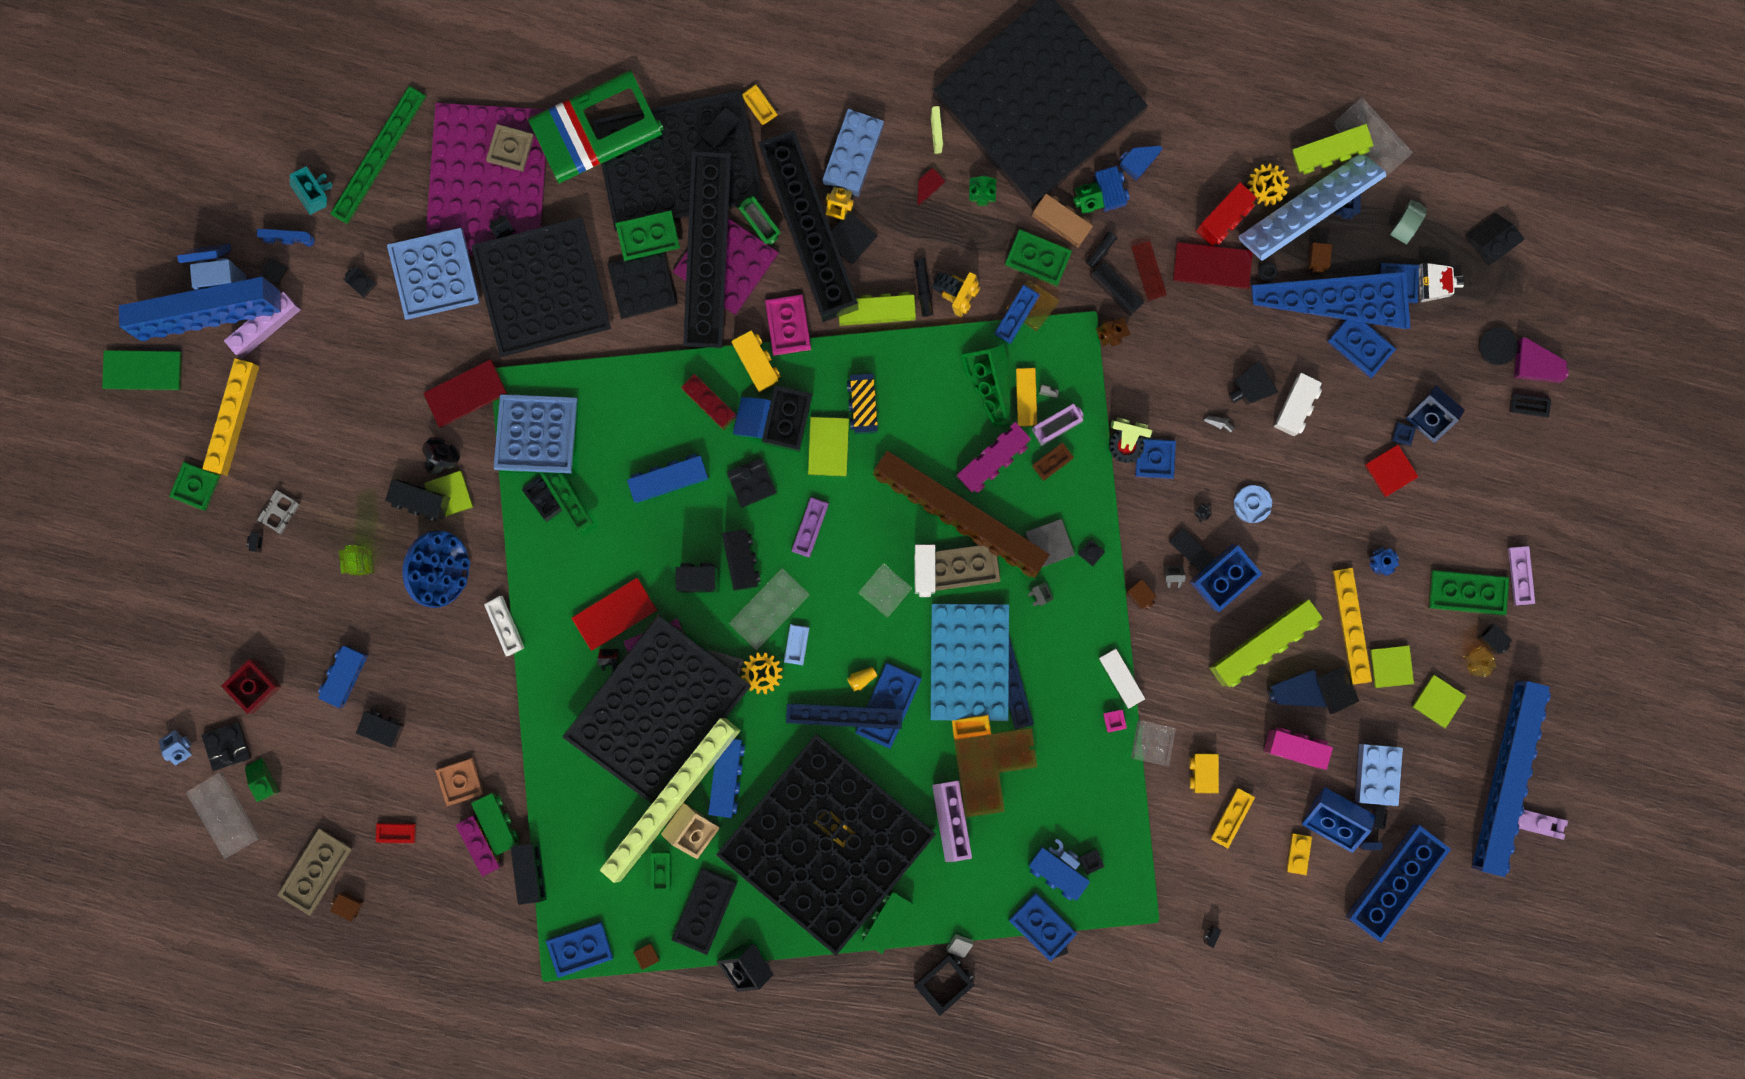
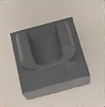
(1174, 574)
(1042, 594)

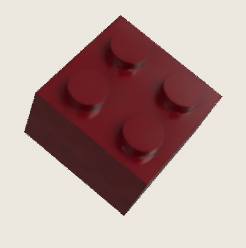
(251, 686)

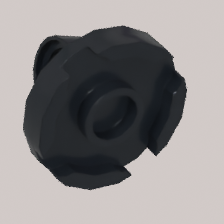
(439, 455)

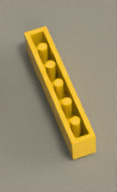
(231, 417)

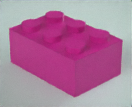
(1298, 748)

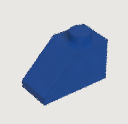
(1139, 160)

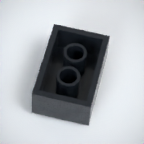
(787, 418)
(697, 579)

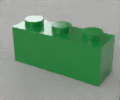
(496, 823)
(886, 921)

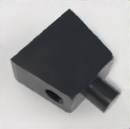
(1253, 385)

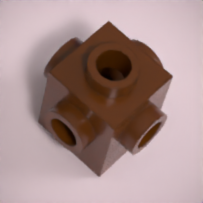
(1113, 331)

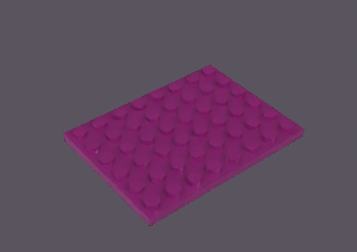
(470, 190)

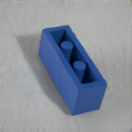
(342, 676)
(1058, 874)

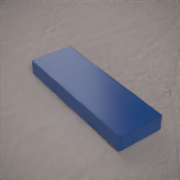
(1017, 314)

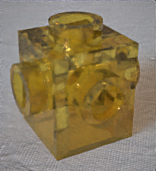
(1480, 662)

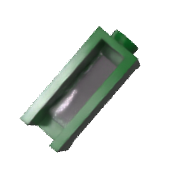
(758, 220)

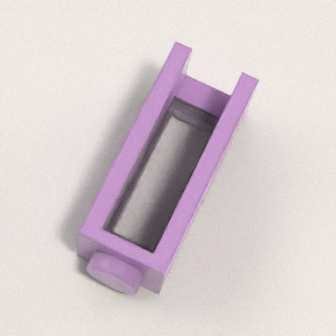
(1058, 424)

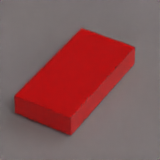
(395, 832)

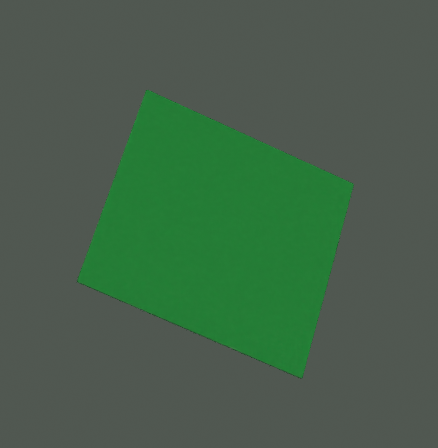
(932, 419)

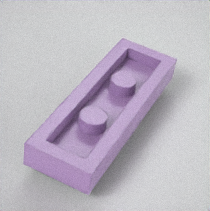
(1521, 575)

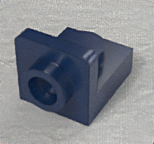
(1351, 208)

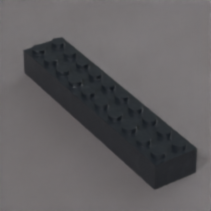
(808, 226)
(707, 249)

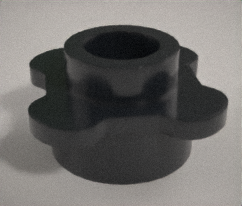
(1203, 512)

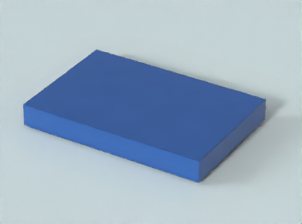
(204, 253)
(1362, 346)
(1042, 926)
(579, 949)

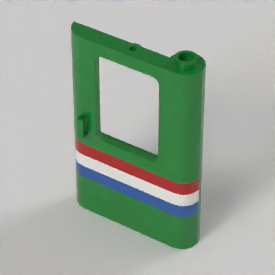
(570, 139)

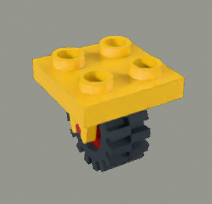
(957, 291)

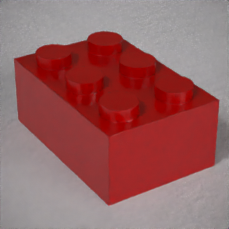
(1227, 215)

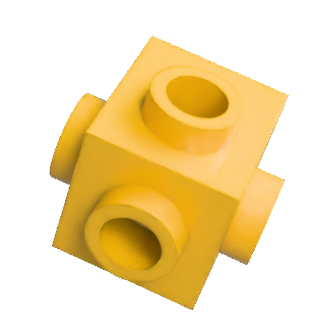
(838, 203)

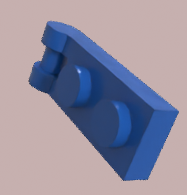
(287, 237)

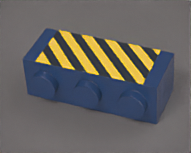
(862, 404)

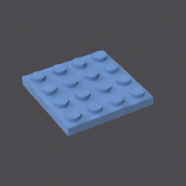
(433, 273)
(535, 433)

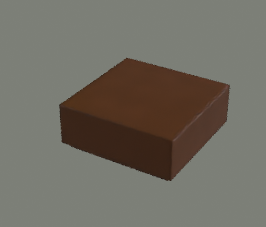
(646, 956)

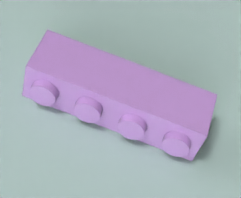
(257, 330)
(952, 821)

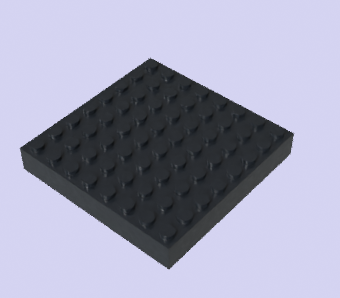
(1039, 100)
(803, 868)

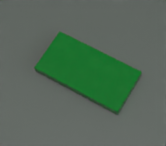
(142, 370)
(1468, 592)

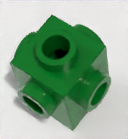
(982, 190)
(1088, 198)

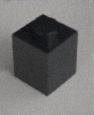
(1495, 639)

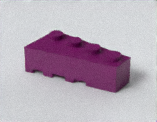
(993, 458)

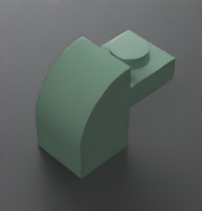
(1409, 221)

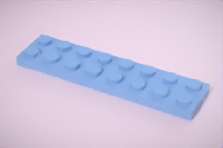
(1312, 206)

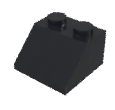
(1494, 238)
(745, 968)

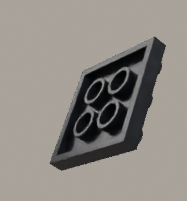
(642, 285)

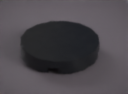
(1498, 346)

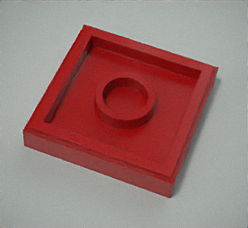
(1391, 470)

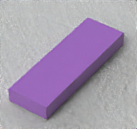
(810, 527)

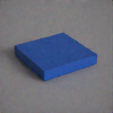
(1412, 277)
(751, 417)
(1156, 459)

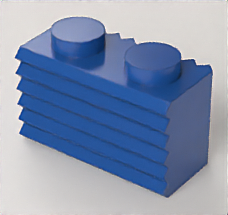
(1112, 190)

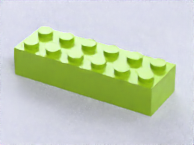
(1265, 643)

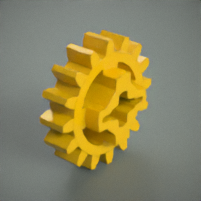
(1275, 187)
(769, 678)

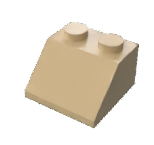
(690, 831)

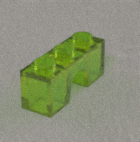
(356, 561)

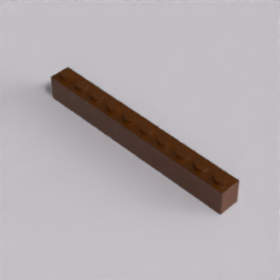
(960, 514)

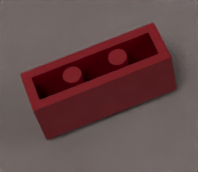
(708, 402)

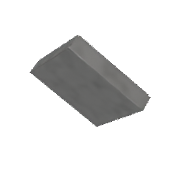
(1053, 540)

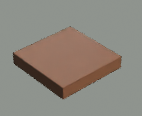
(459, 781)

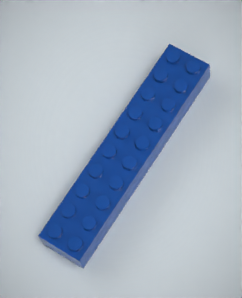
(1511, 778)

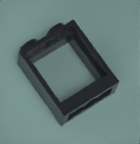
(930, 998)

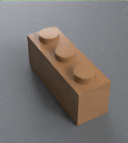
(1062, 220)

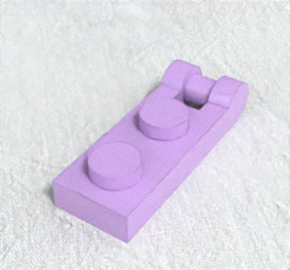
(1542, 824)

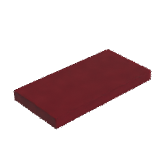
(1212, 265)
(465, 393)

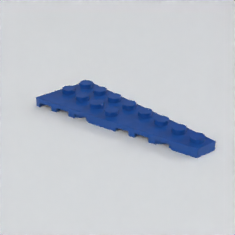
(1364, 299)

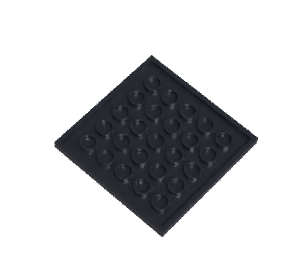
(541, 287)

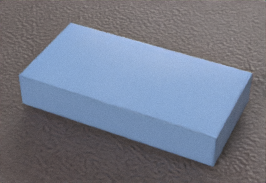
(796, 644)

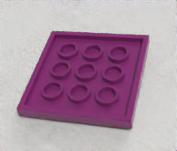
(745, 265)

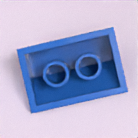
(1339, 820)

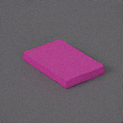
(787, 324)

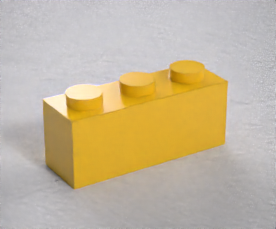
(756, 361)

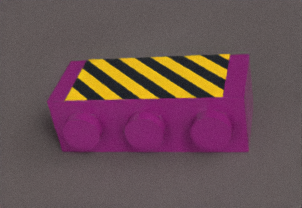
(478, 845)

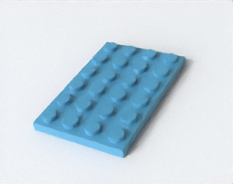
(970, 661)

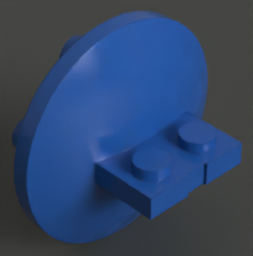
(435, 569)

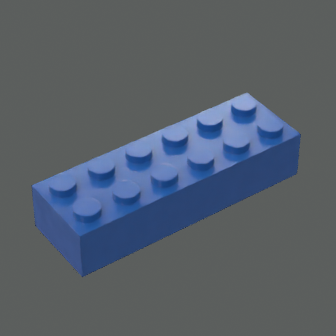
(1398, 882)

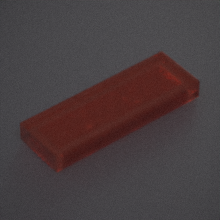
(1148, 271)

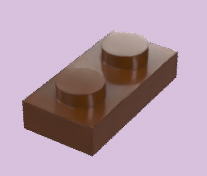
(1052, 461)

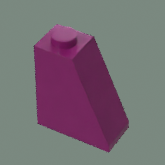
(1538, 364)

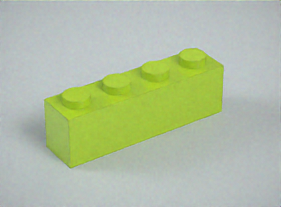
(1332, 148)
(881, 309)

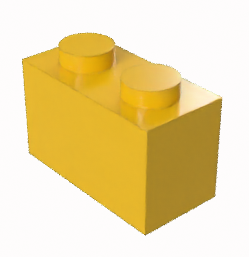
(1204, 773)

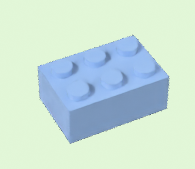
(1378, 774)

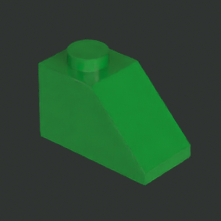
(260, 780)

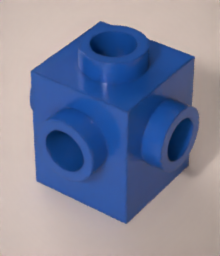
(1377, 561)

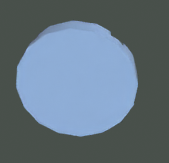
(1252, 504)

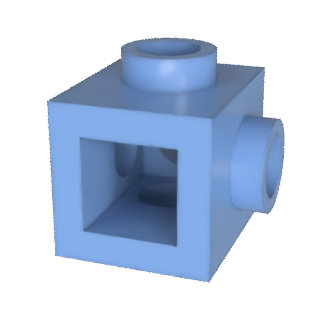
(175, 747)

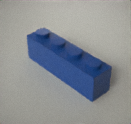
(667, 479)
(725, 781)

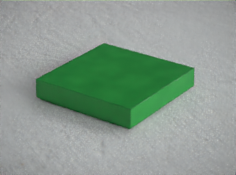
(194, 486)

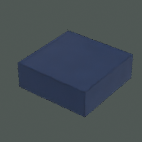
(1403, 434)
(1371, 845)

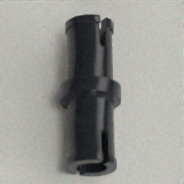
(1101, 250)

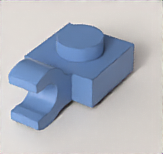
(1070, 858)

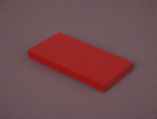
(614, 614)

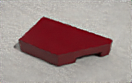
(928, 185)

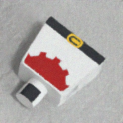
(1437, 282)

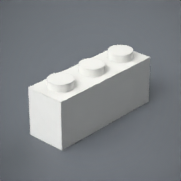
(1298, 405)

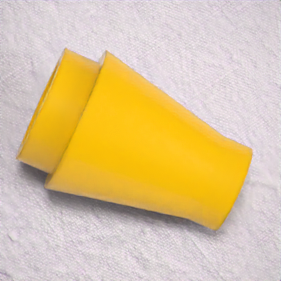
(861, 678)

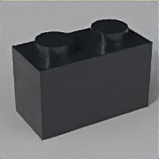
(379, 728)

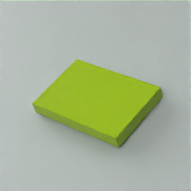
(828, 446)

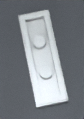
(504, 626)
(1122, 678)

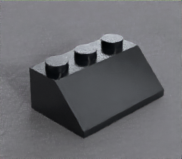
(741, 560)

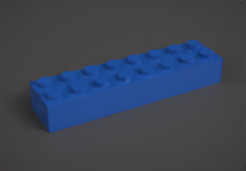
(200, 308)

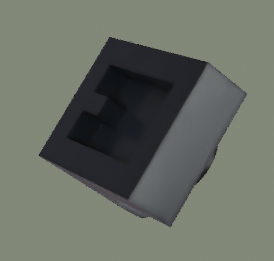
(359, 281)

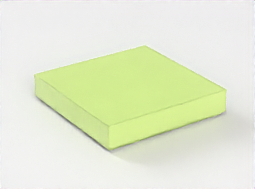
(936, 130)

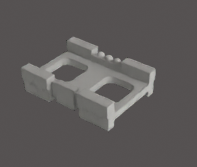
(274, 509)

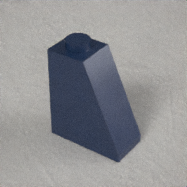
(1297, 690)

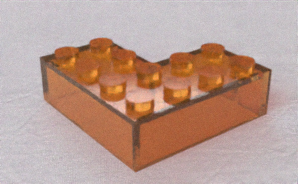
(982, 760)

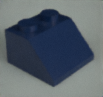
(1435, 414)

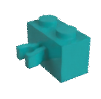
(310, 190)

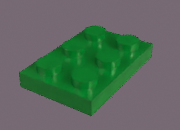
(647, 235)
(1038, 258)

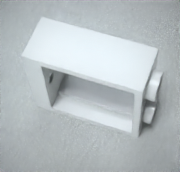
(924, 570)

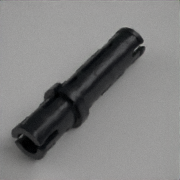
(923, 288)

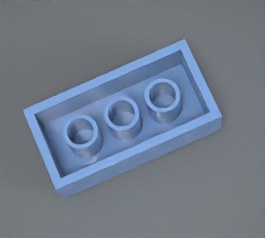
(853, 152)

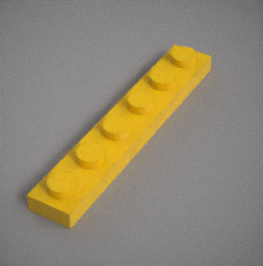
(1352, 626)

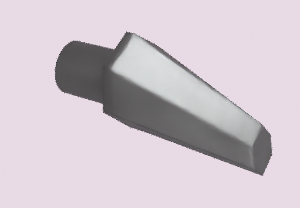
(1220, 422)

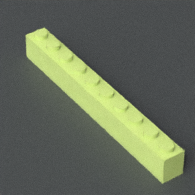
(670, 800)

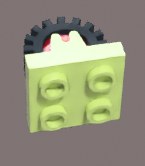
(1126, 443)

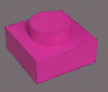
(1114, 721)

